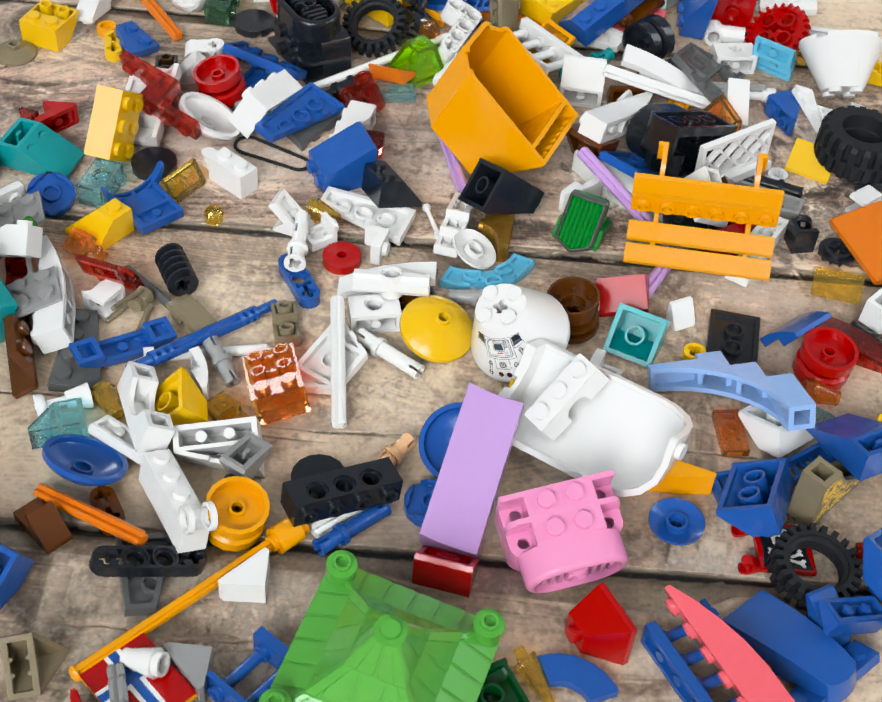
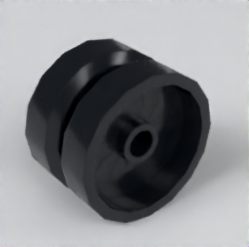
(651, 35)

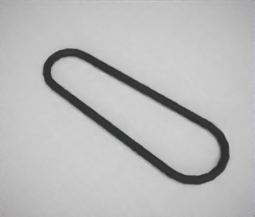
(268, 160)

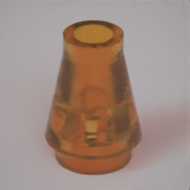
(821, 393)

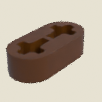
(113, 507)

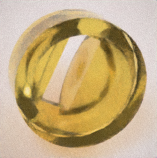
(213, 215)

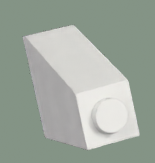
(737, 94)

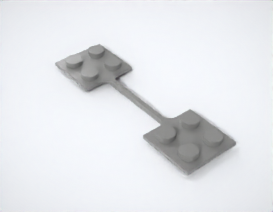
(39, 288)

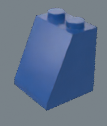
(342, 159)

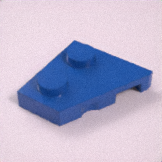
(135, 40)

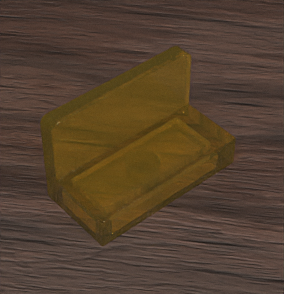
(837, 285)

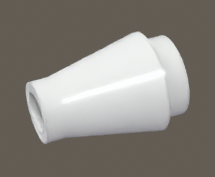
(147, 661)

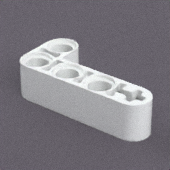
(464, 22)

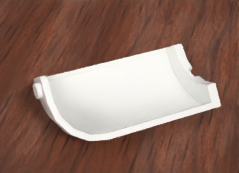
(616, 430)

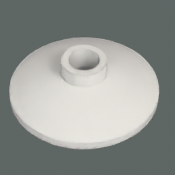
(474, 248)

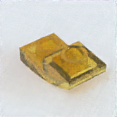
(224, 407)

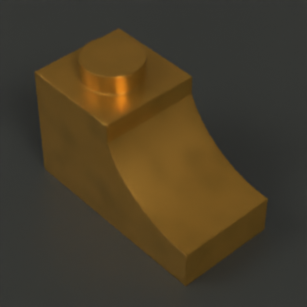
(498, 231)

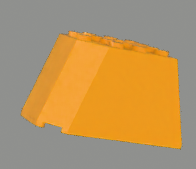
(498, 104)

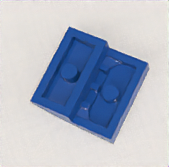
(796, 328)

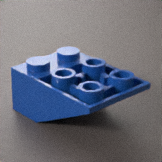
(853, 442)

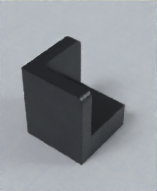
(799, 239)

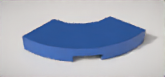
(577, 675)

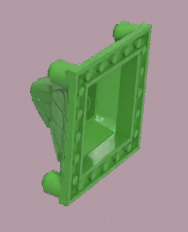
(384, 644)

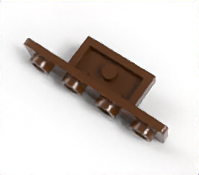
(20, 355)

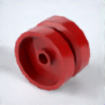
(220, 78)
(826, 356)

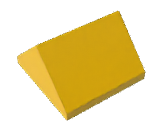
(804, 162)

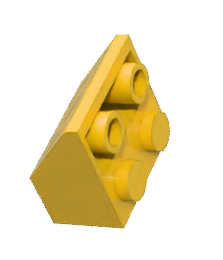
(49, 25)

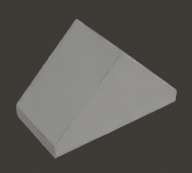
(246, 456)
(193, 664)

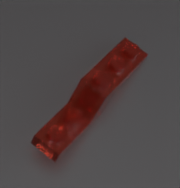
(160, 95)

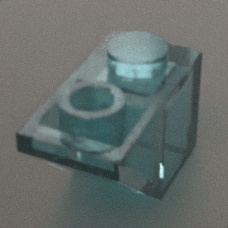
(58, 419)

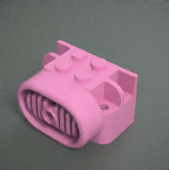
(562, 533)

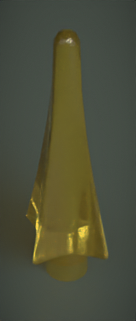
(530, 670)

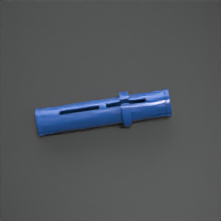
(344, 532)

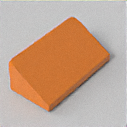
(391, 74)

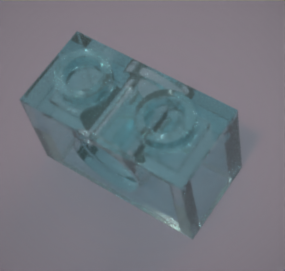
(100, 173)

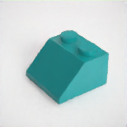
(636, 335)

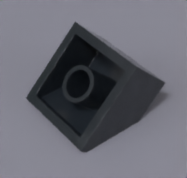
(386, 187)

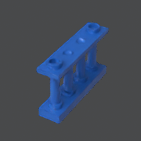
(266, 649)
(675, 665)

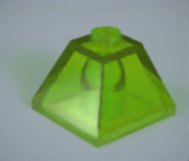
(418, 56)

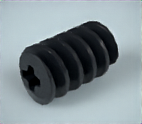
(176, 270)

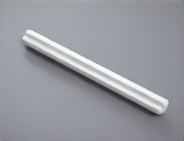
(655, 87)
(338, 362)

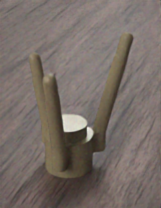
(137, 301)

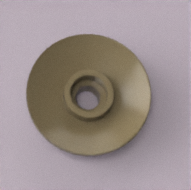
(17, 52)

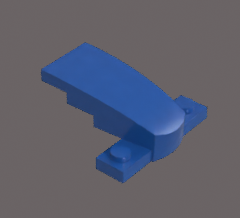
(801, 650)

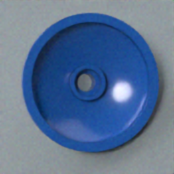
(436, 436)
(84, 460)

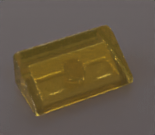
(184, 181)

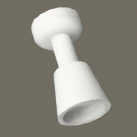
(80, 391)

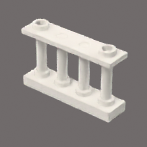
(545, 43)

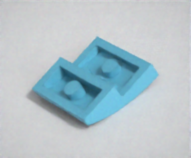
(774, 58)

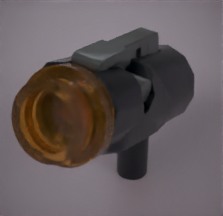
(420, 21)

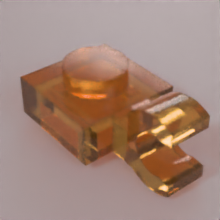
(83, 243)

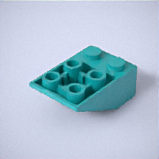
(37, 149)

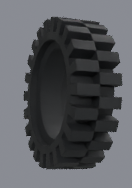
(384, 43)
(820, 541)

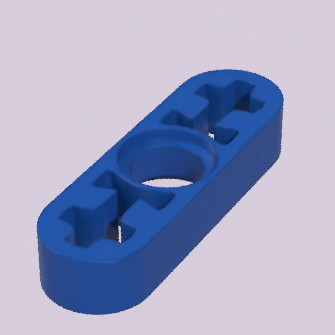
(298, 289)

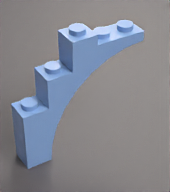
(711, 373)

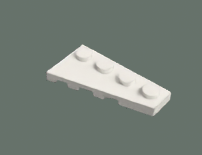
(362, 211)

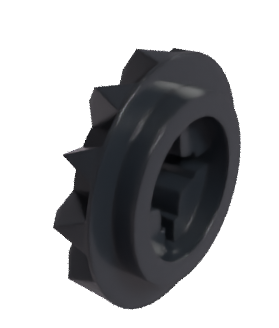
(830, 246)

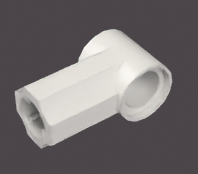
(723, 33)

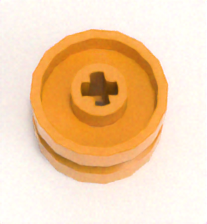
(241, 513)

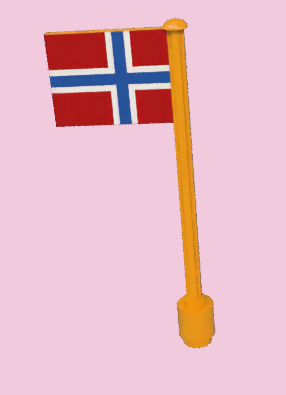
(172, 686)

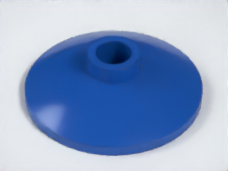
(678, 513)

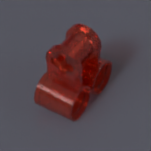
(363, 90)

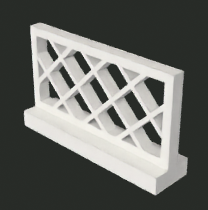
(738, 165)

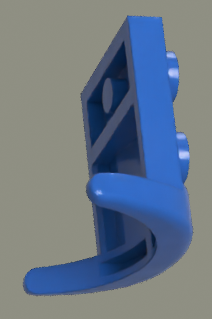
(149, 203)

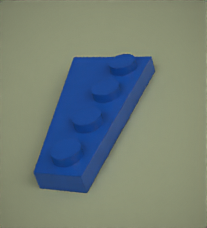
(256, 59)
(298, 112)

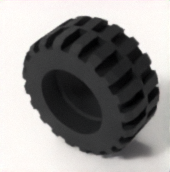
(851, 144)

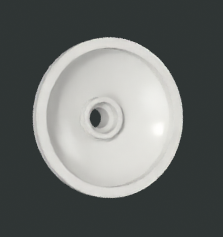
(211, 115)

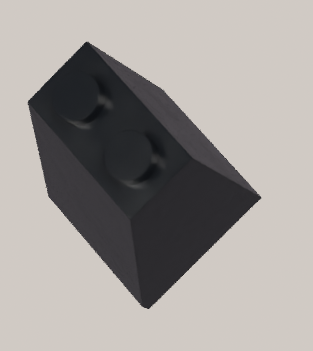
(499, 191)

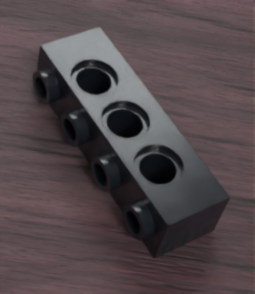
(341, 491)

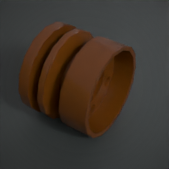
(582, 305)

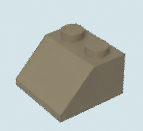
(504, 13)

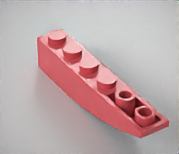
(733, 656)

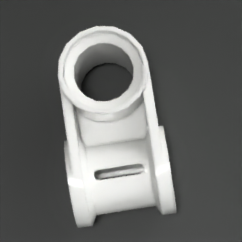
(204, 46)

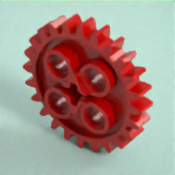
(780, 25)

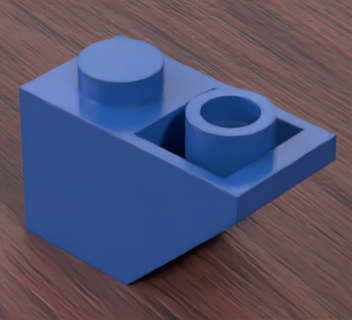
(783, 109)

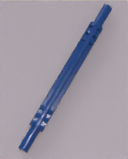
(197, 338)

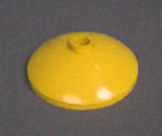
(431, 337)

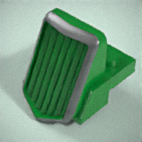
(583, 222)

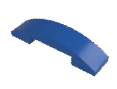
(124, 347)

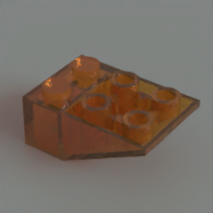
(275, 383)

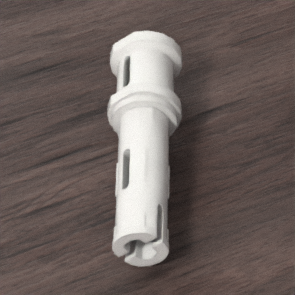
(297, 247)

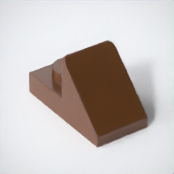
(43, 524)

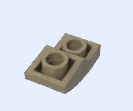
(190, 312)
(285, 322)

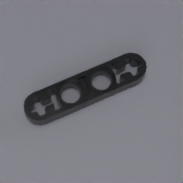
(149, 565)

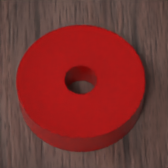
(341, 258)

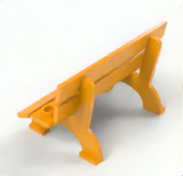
(716, 202)

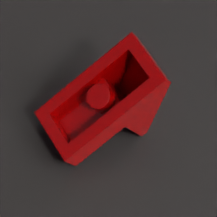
(58, 115)

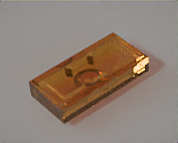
(730, 433)

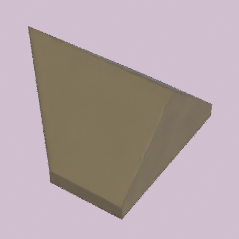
(29, 663)

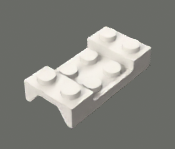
(150, 127)

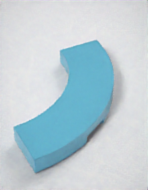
(508, 272)

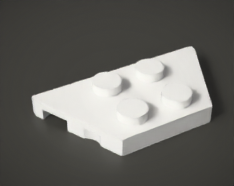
(316, 362)

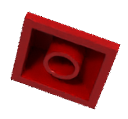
(601, 627)

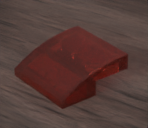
(109, 271)

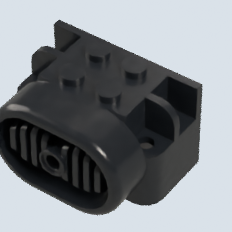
(312, 37)
(681, 128)

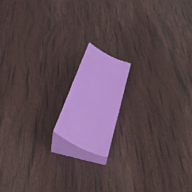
(471, 472)

